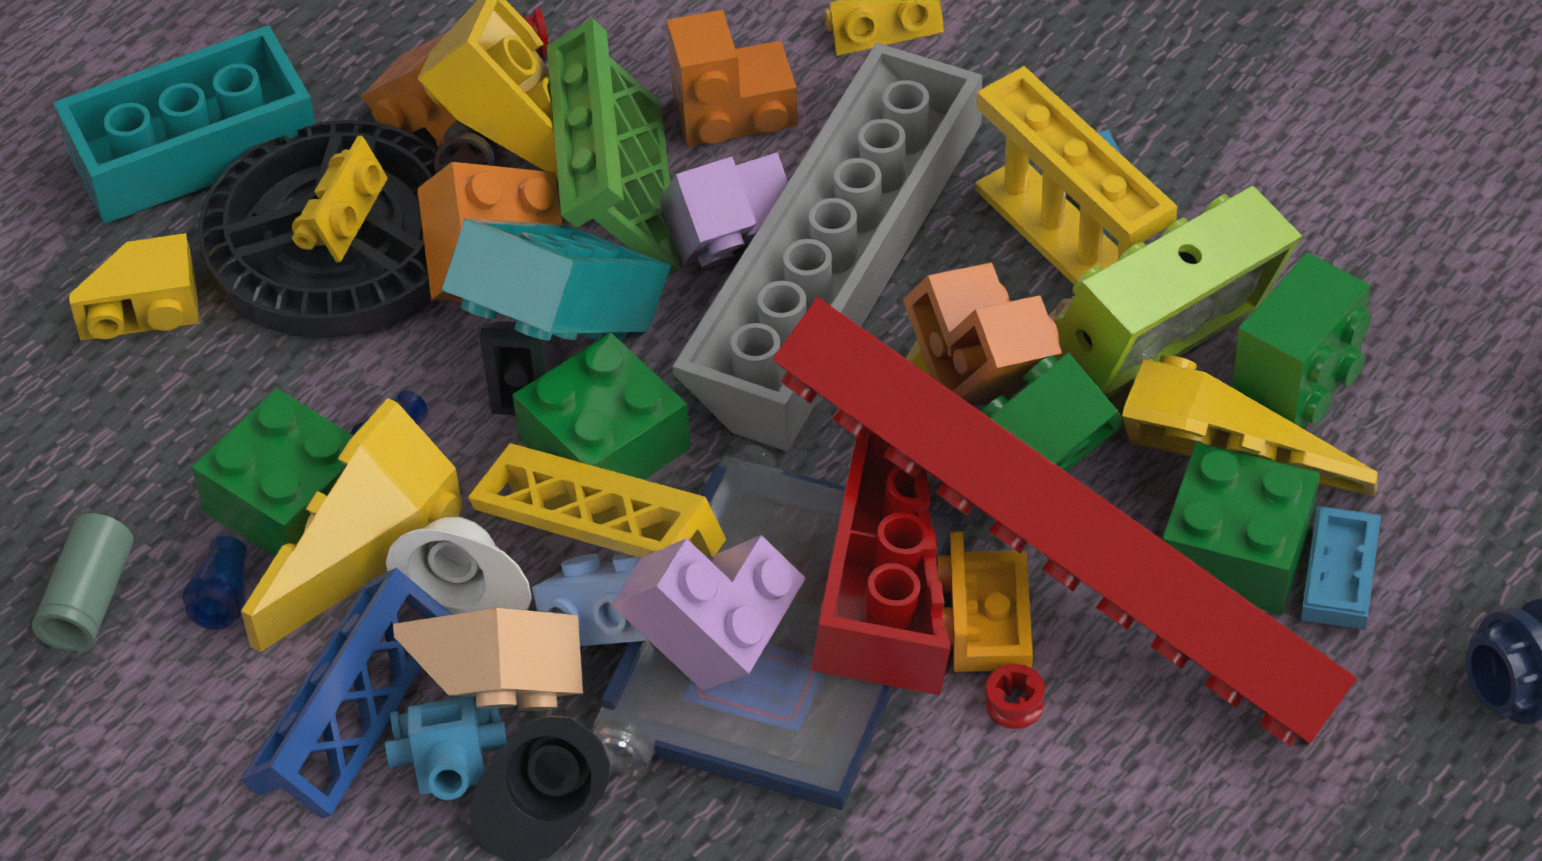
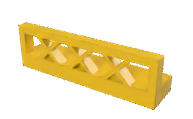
(595, 504)

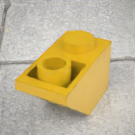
(138, 290)

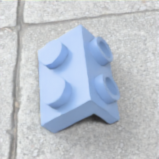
(588, 591)

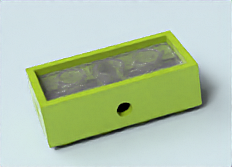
(1176, 289)

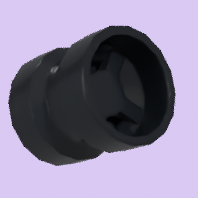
(462, 135)

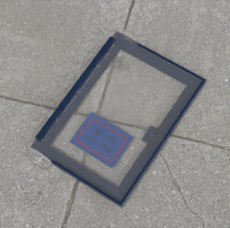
(780, 721)

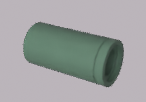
(83, 583)

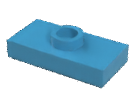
(1341, 568)

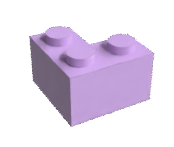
(720, 207)
(707, 612)

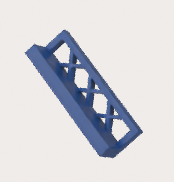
(327, 687)

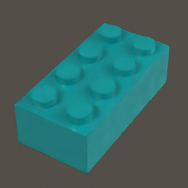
(181, 122)
(554, 279)

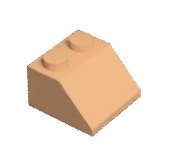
(499, 656)

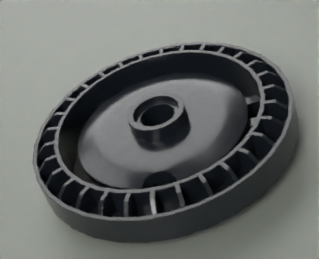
(305, 289)

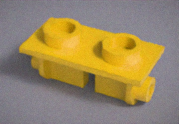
(863, 23)
(344, 200)

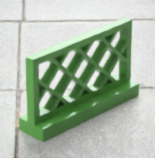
(606, 145)

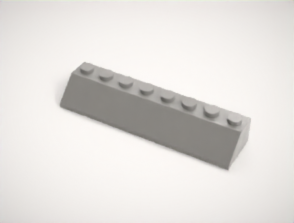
(832, 234)

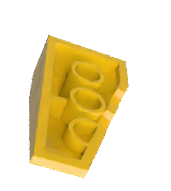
(495, 81)
(1178, 406)
(389, 487)

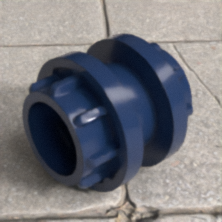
(1507, 663)

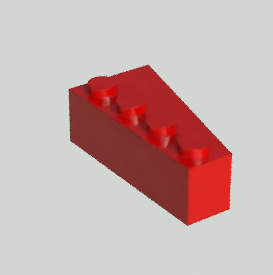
(883, 585)

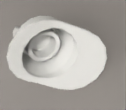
(460, 567)

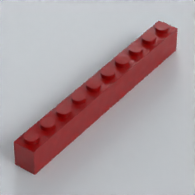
(1065, 522)

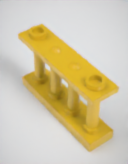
(1073, 162)

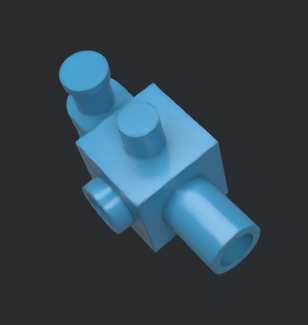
(445, 744)

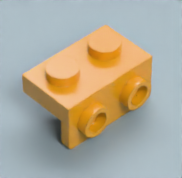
(988, 607)

